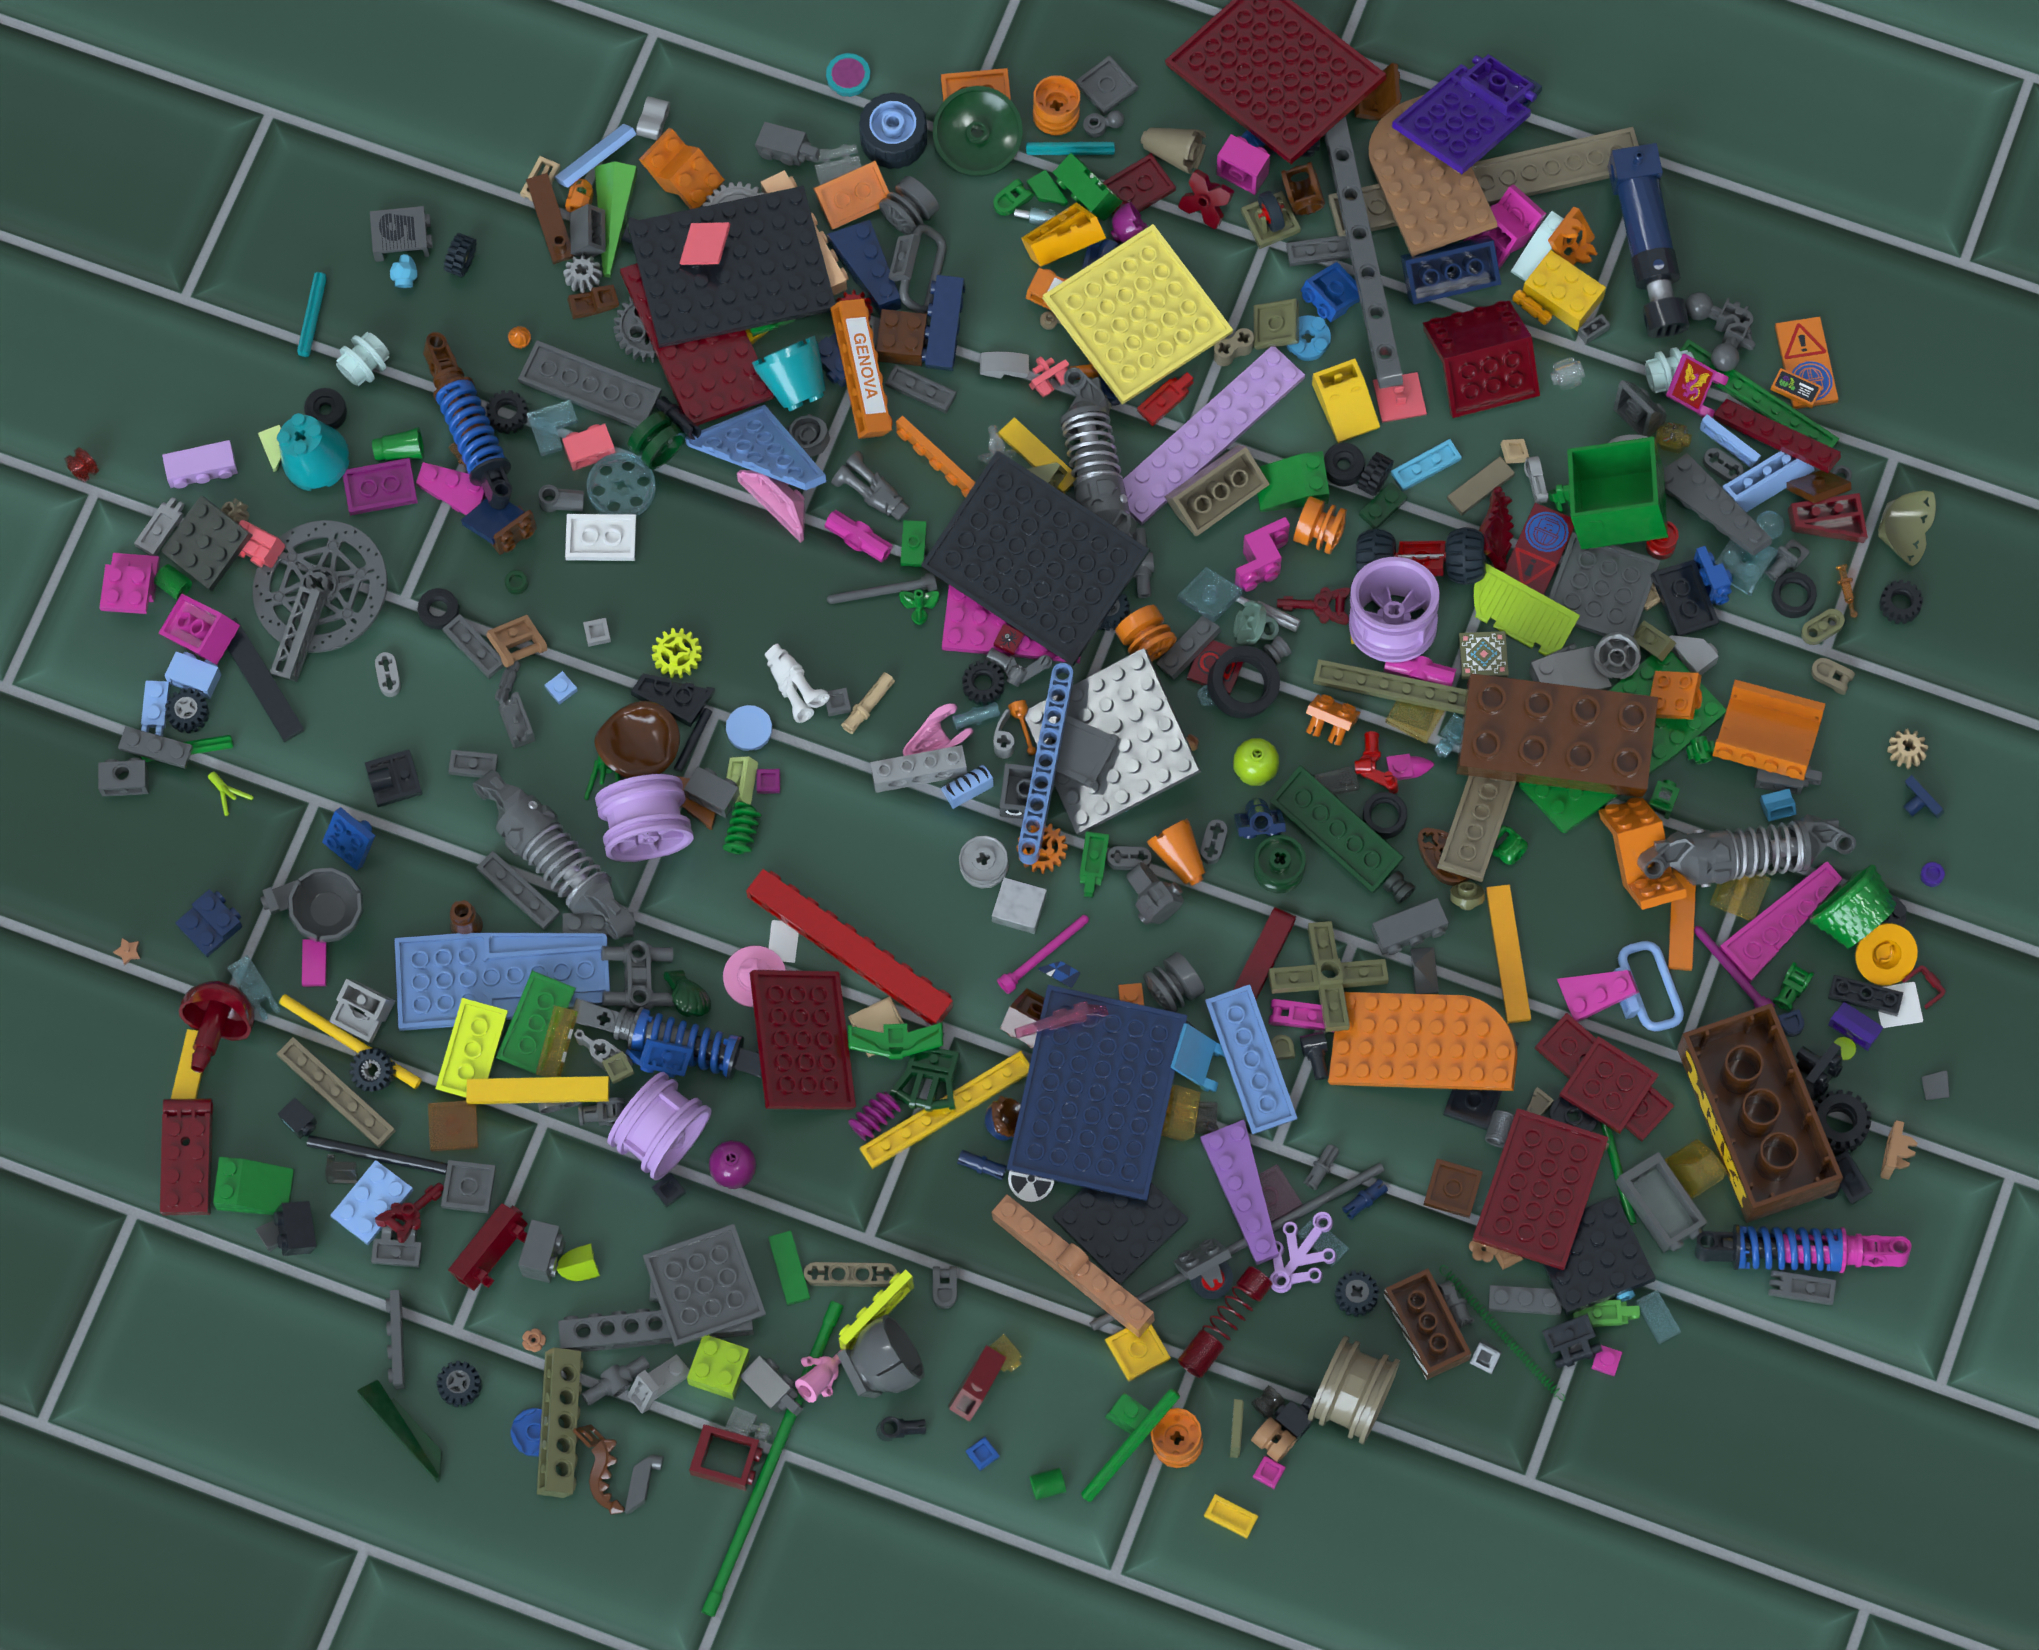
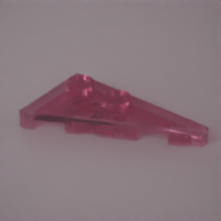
(1062, 1018)

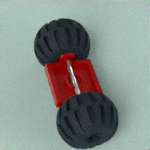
(1461, 552)

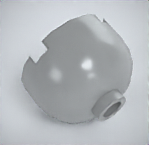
(1617, 655)

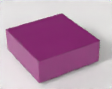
(768, 781)

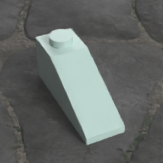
(1537, 247)

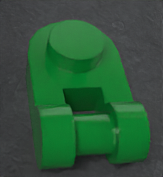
(1006, 203)

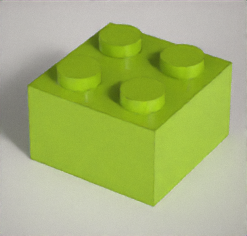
(718, 1366)

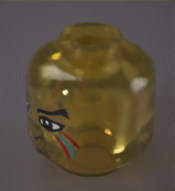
(1673, 437)

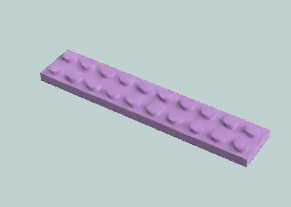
(1210, 432)

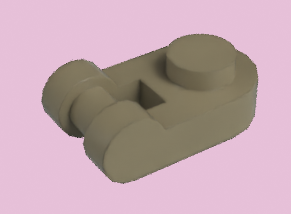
(1824, 670)

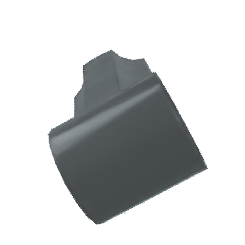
(563, 499)

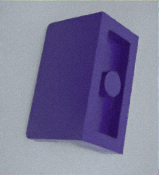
(1855, 1026)

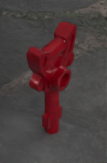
(1321, 605)
(408, 1213)

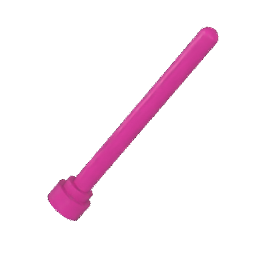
(1009, 981)

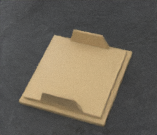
(875, 1016)

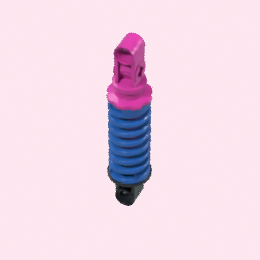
(1810, 1248)

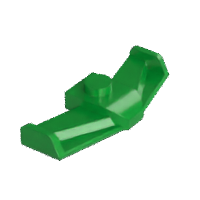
(895, 1040)

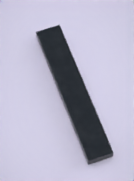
(264, 685)

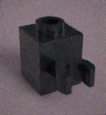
(1295, 1418)

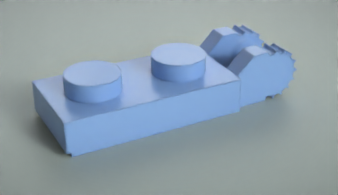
(154, 708)

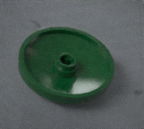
(977, 131)

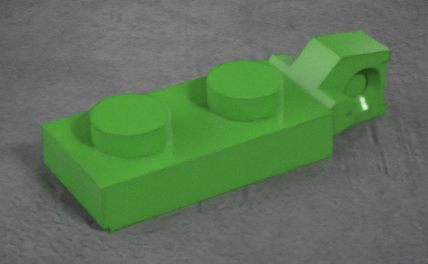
(1610, 1313)

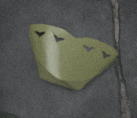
(1903, 525)

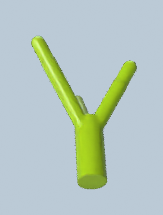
(223, 788)

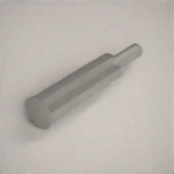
(1282, 618)

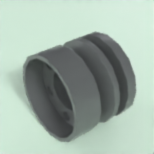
(908, 205)
(1176, 981)

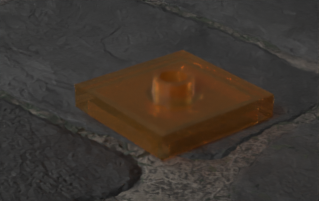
(452, 1126)

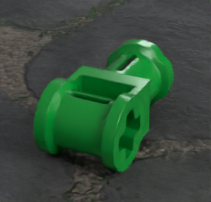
(1794, 983)

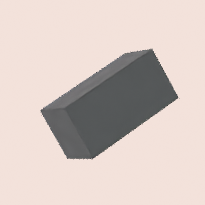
(1593, 329)

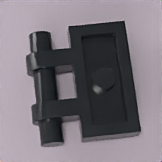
(1569, 1334)

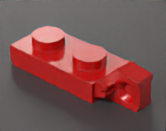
(1165, 398)

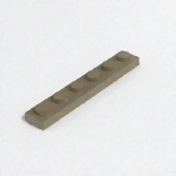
(336, 1092)

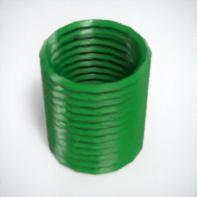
(172, 581)
(1047, 1483)

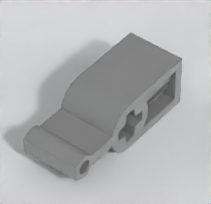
(594, 1046)

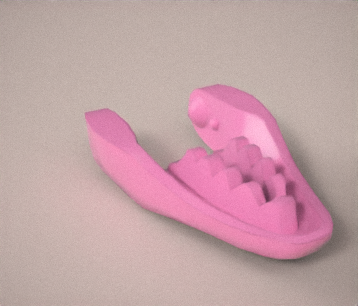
(931, 735)

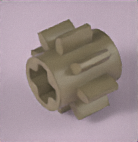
(236, 510)

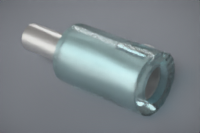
(1036, 216)

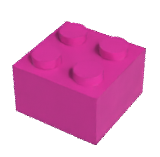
(1243, 164)

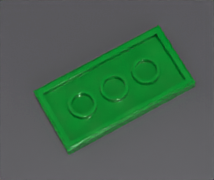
(531, 1020)

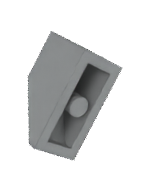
(1695, 653)

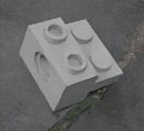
(367, 1000)

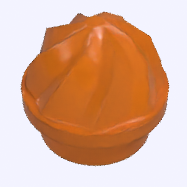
(519, 337)

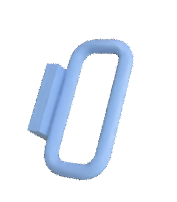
(1634, 1005)

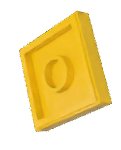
(1137, 1354)

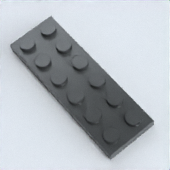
(589, 385)

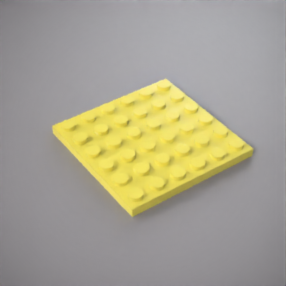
(1137, 314)

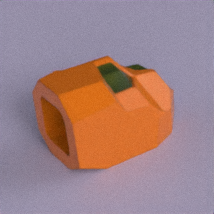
(579, 195)

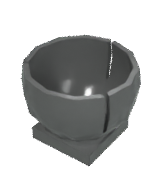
(325, 905)
(882, 1359)

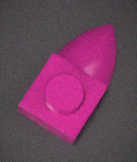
(1408, 766)

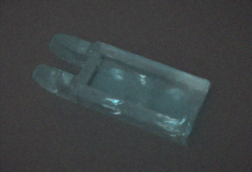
(252, 985)

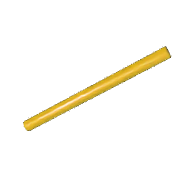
(342, 1036)

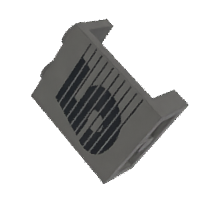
(400, 231)

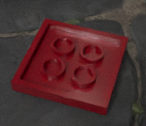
(1609, 1085)

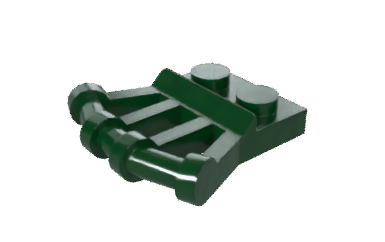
(934, 1065)

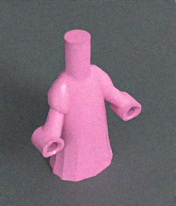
(819, 1379)

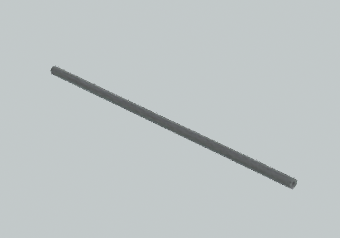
(1241, 1244)

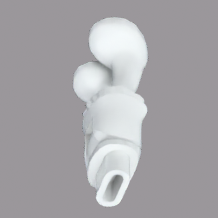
(789, 677)

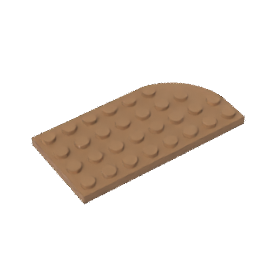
(1425, 194)

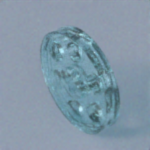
(617, 476)

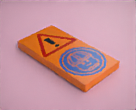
(1806, 355)

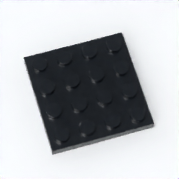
(1118, 1229)
(1602, 1260)

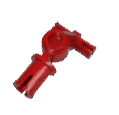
(1367, 764)

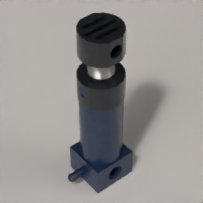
(1636, 179)

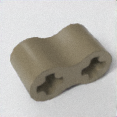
(1233, 347)

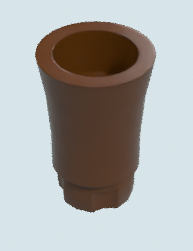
(464, 918)

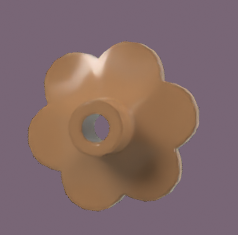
(1478, 1254)

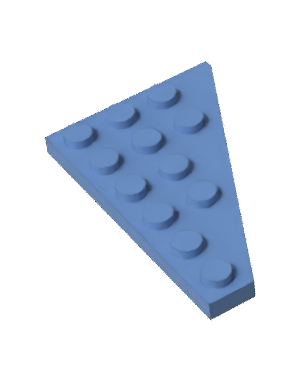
(762, 445)

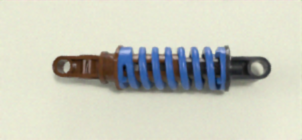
(468, 422)

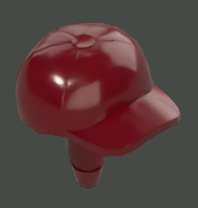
(216, 1013)

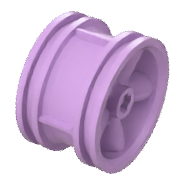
(1392, 632)
(659, 1125)

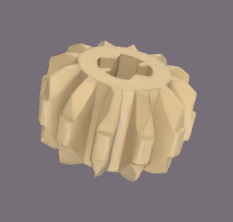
(1900, 742)

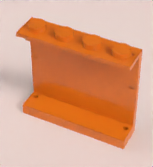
(1769, 730)

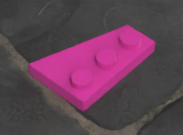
(451, 487)
(1596, 992)

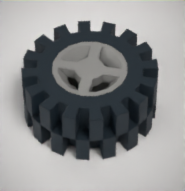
(184, 703)

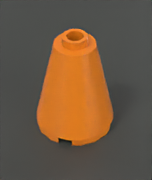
(1179, 852)

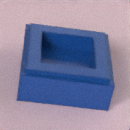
(982, 1453)

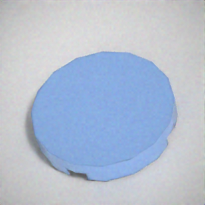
(749, 728)

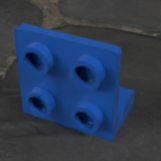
(662, 1057)

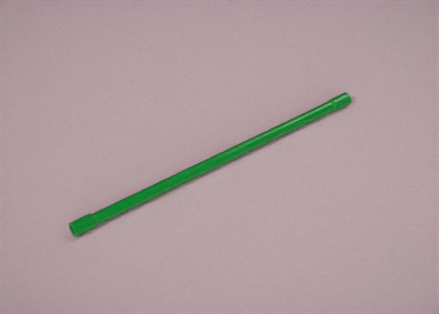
(716, 1594)

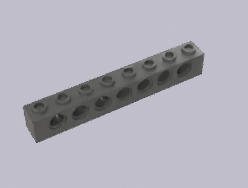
(620, 1337)

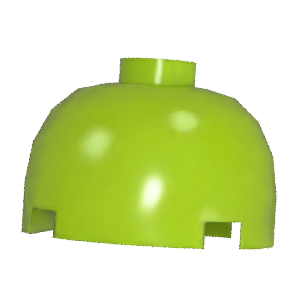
(1256, 761)

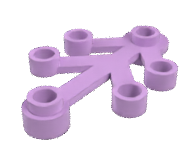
(1300, 1256)

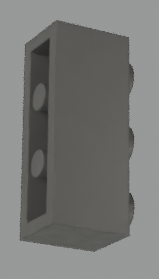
(1410, 927)

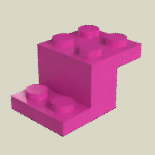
(1516, 222)
(1262, 555)
(129, 583)

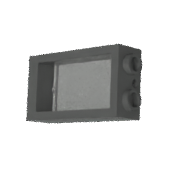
(1661, 1203)

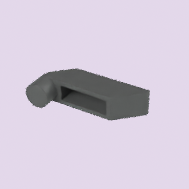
(640, 1481)

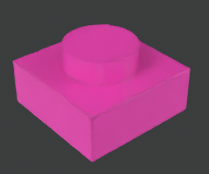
(1607, 1361)

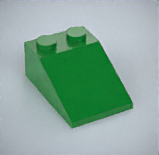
(1293, 482)
(251, 1186)

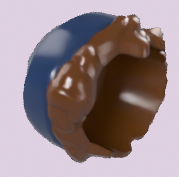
(1002, 1118)

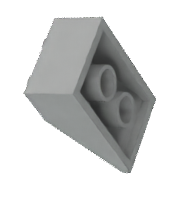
(1571, 669)

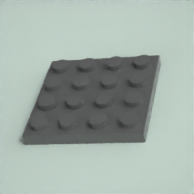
(1604, 586)
(704, 1285)

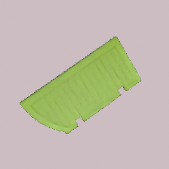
(1522, 611)

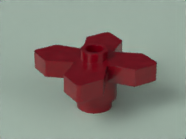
(1206, 197)

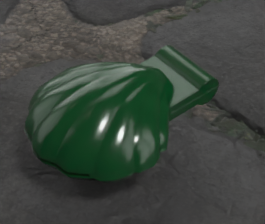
(687, 995)

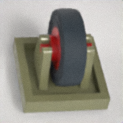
(1270, 219)

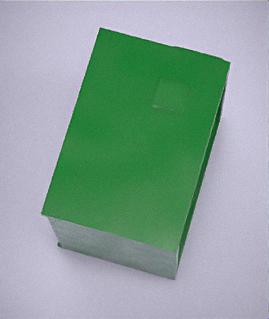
(1616, 493)

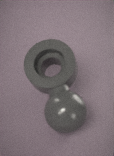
(1114, 119)

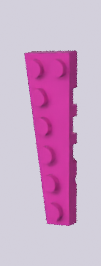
(1768, 932)

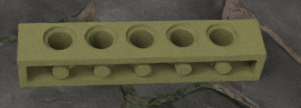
(551, 1432)

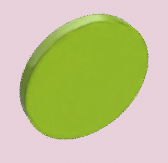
(1847, 1046)

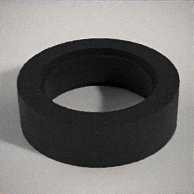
(1227, 703)

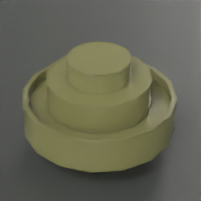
(1467, 895)

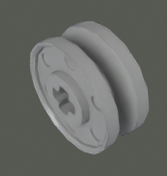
(970, 862)

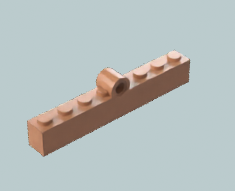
(1073, 1266)

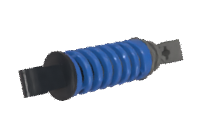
(640, 1025)

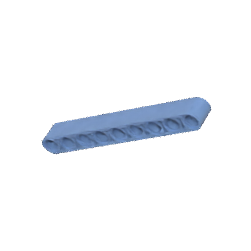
(1042, 773)

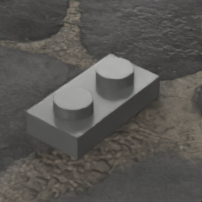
(471, 763)

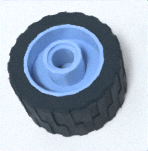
(893, 130)

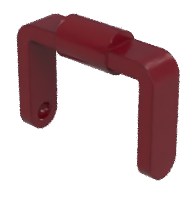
(1932, 979)

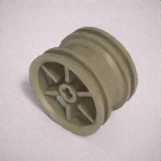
(1354, 1389)

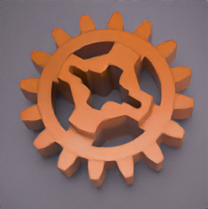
(1049, 854)

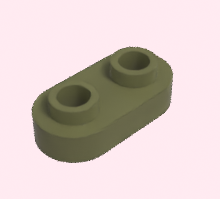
(1821, 626)

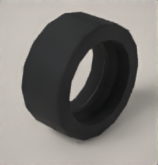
(1791, 578)
(1390, 798)

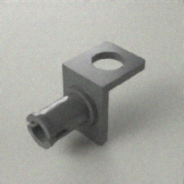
(1786, 560)

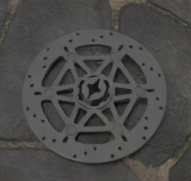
(319, 575)

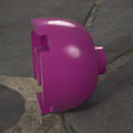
(1127, 223)
(729, 1173)

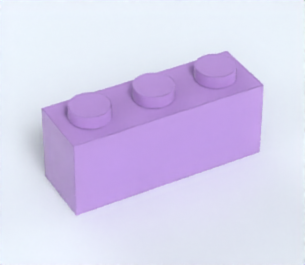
(200, 464)

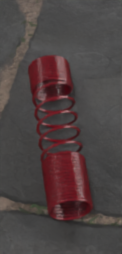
(1205, 1347)

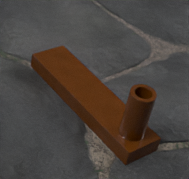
(550, 218)

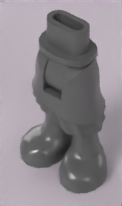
(878, 495)

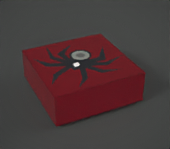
(1009, 639)

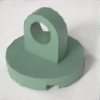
(1251, 622)

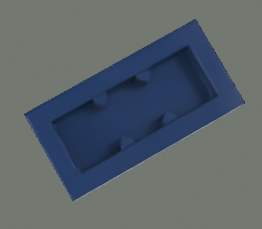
(1921, 799)

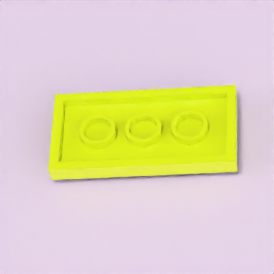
(471, 1046)
(883, 1304)

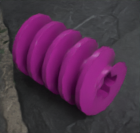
(874, 1115)

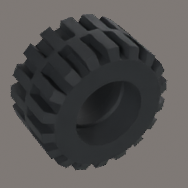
(1854, 1110)

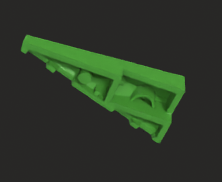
(614, 191)

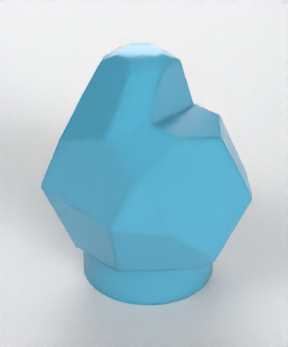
(404, 272)

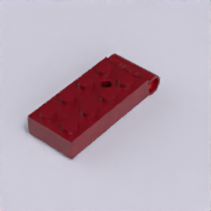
(186, 1169)

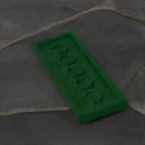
(1337, 829)

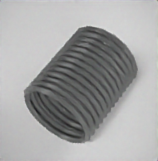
(1499, 1128)

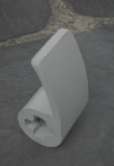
(1003, 736)

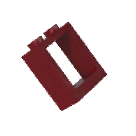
(748, 1475)

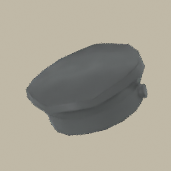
(810, 434)

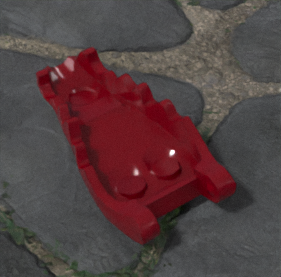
(1496, 529)

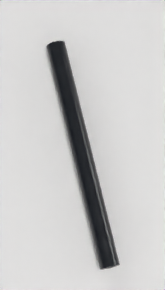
(377, 1154)

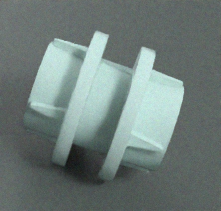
(359, 361)
(1662, 370)

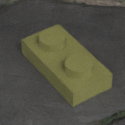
(1653, 640)

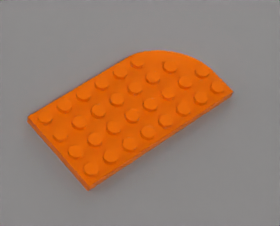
(1423, 1043)

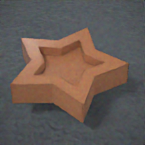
(127, 951)

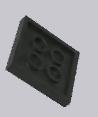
(206, 543)

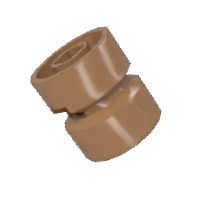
(1266, 1435)

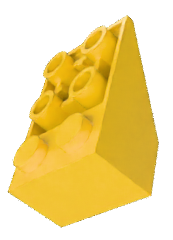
(1345, 400)

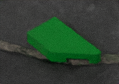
(1046, 189)

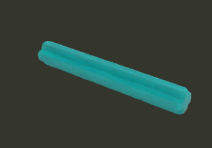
(1066, 148)
(311, 314)

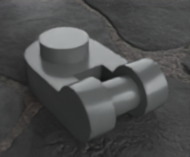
(945, 1294)

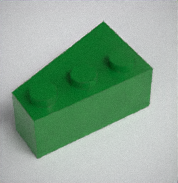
(1086, 187)

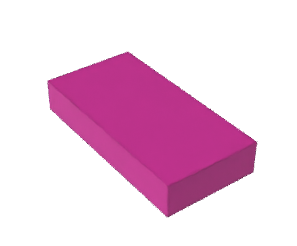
(314, 963)

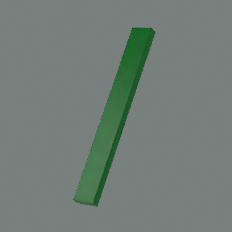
(1763, 401)

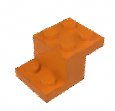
(681, 169)

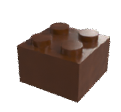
(901, 337)

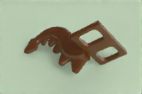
(600, 1469)

